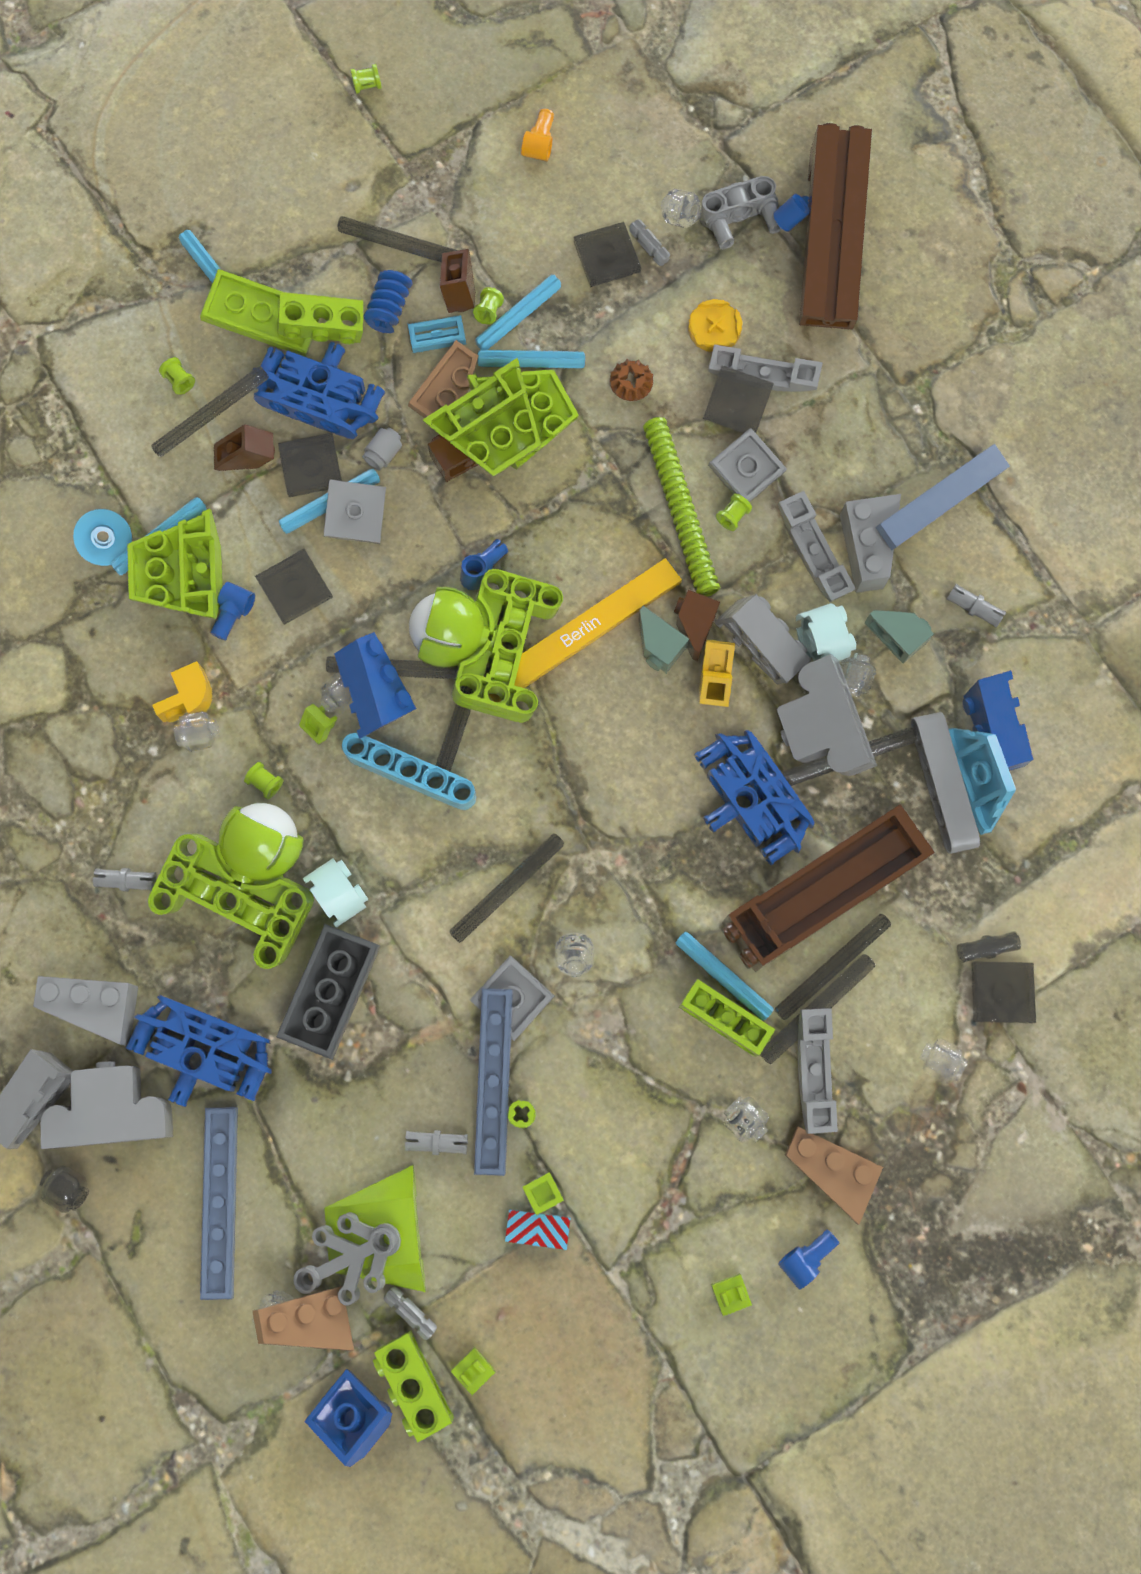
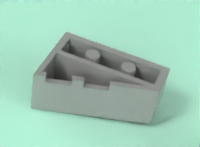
(866, 549)
(765, 638)
(90, 1004)
(29, 1093)

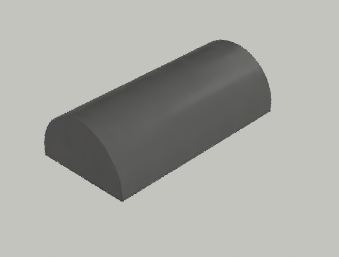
(328, 991)

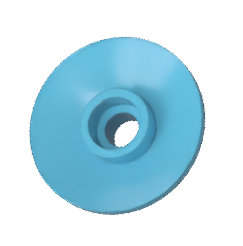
(96, 550)

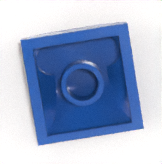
(349, 1419)

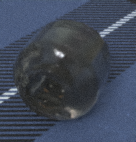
(63, 1189)

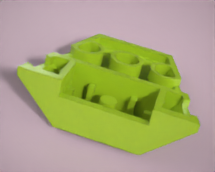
(548, 403)
(491, 421)
(178, 567)
(391, 1203)

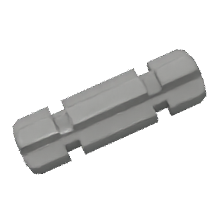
(649, 242)
(410, 1312)

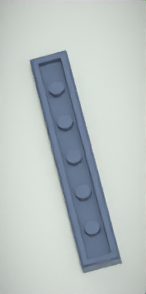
(942, 497)
(493, 1082)
(219, 1204)

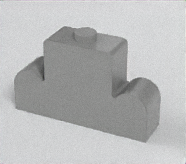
(826, 720)
(106, 1110)

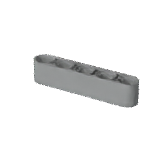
(945, 783)

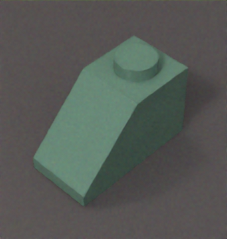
(900, 632)
(660, 641)

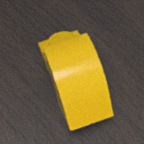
(716, 673)
(193, 694)

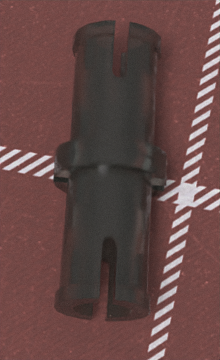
(988, 946)

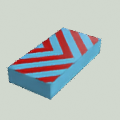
(537, 1230)

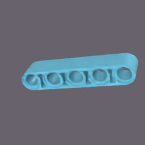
(399, 761)

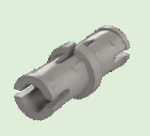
(976, 605)
(124, 879)
(436, 1142)

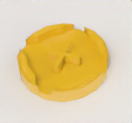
(714, 324)

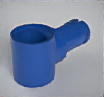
(792, 212)
(481, 563)
(233, 603)
(803, 1262)

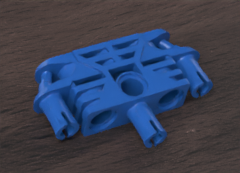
(318, 404)
(759, 771)
(210, 1031)

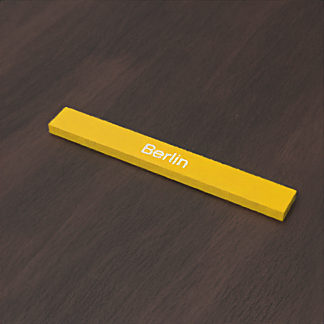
(594, 623)

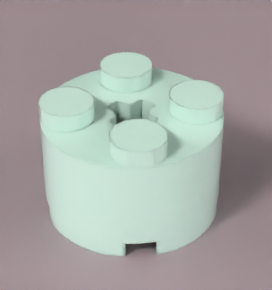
(825, 632)
(335, 891)

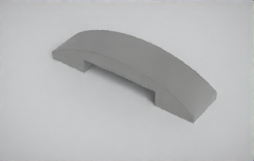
(791, 377)
(813, 547)
(815, 1070)

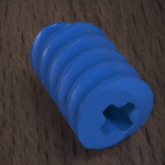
(387, 301)

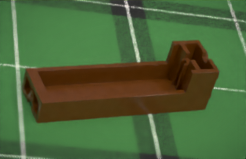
(835, 226)
(826, 888)

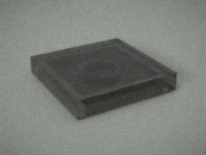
(607, 254)
(738, 400)
(309, 464)
(294, 586)
(1003, 992)

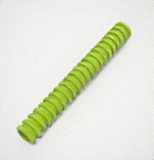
(681, 507)

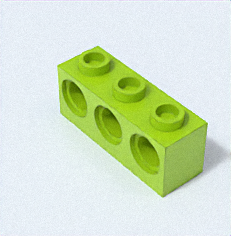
(331, 309)
(727, 1018)
(414, 1368)

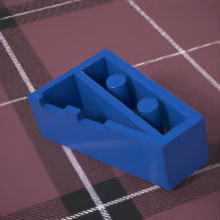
(373, 684)
(994, 712)

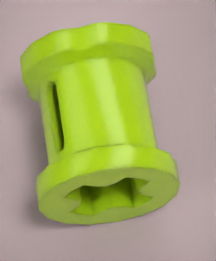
(366, 78)
(486, 309)
(177, 376)
(734, 512)
(263, 780)
(512, 1113)

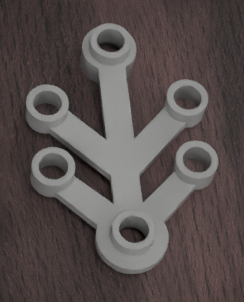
(352, 1256)

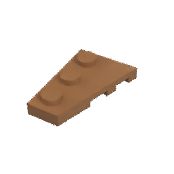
(446, 381)
(836, 1171)
(307, 1321)

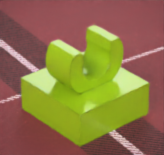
(316, 723)
(543, 1193)
(731, 1294)
(473, 1371)

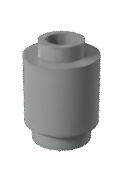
(382, 448)

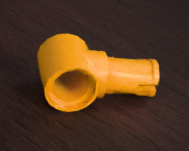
(539, 141)

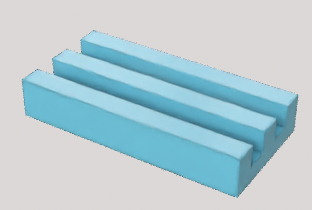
(437, 338)

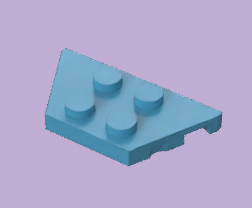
(984, 775)

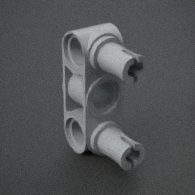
(737, 204)

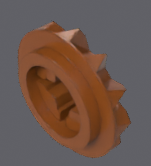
(624, 388)

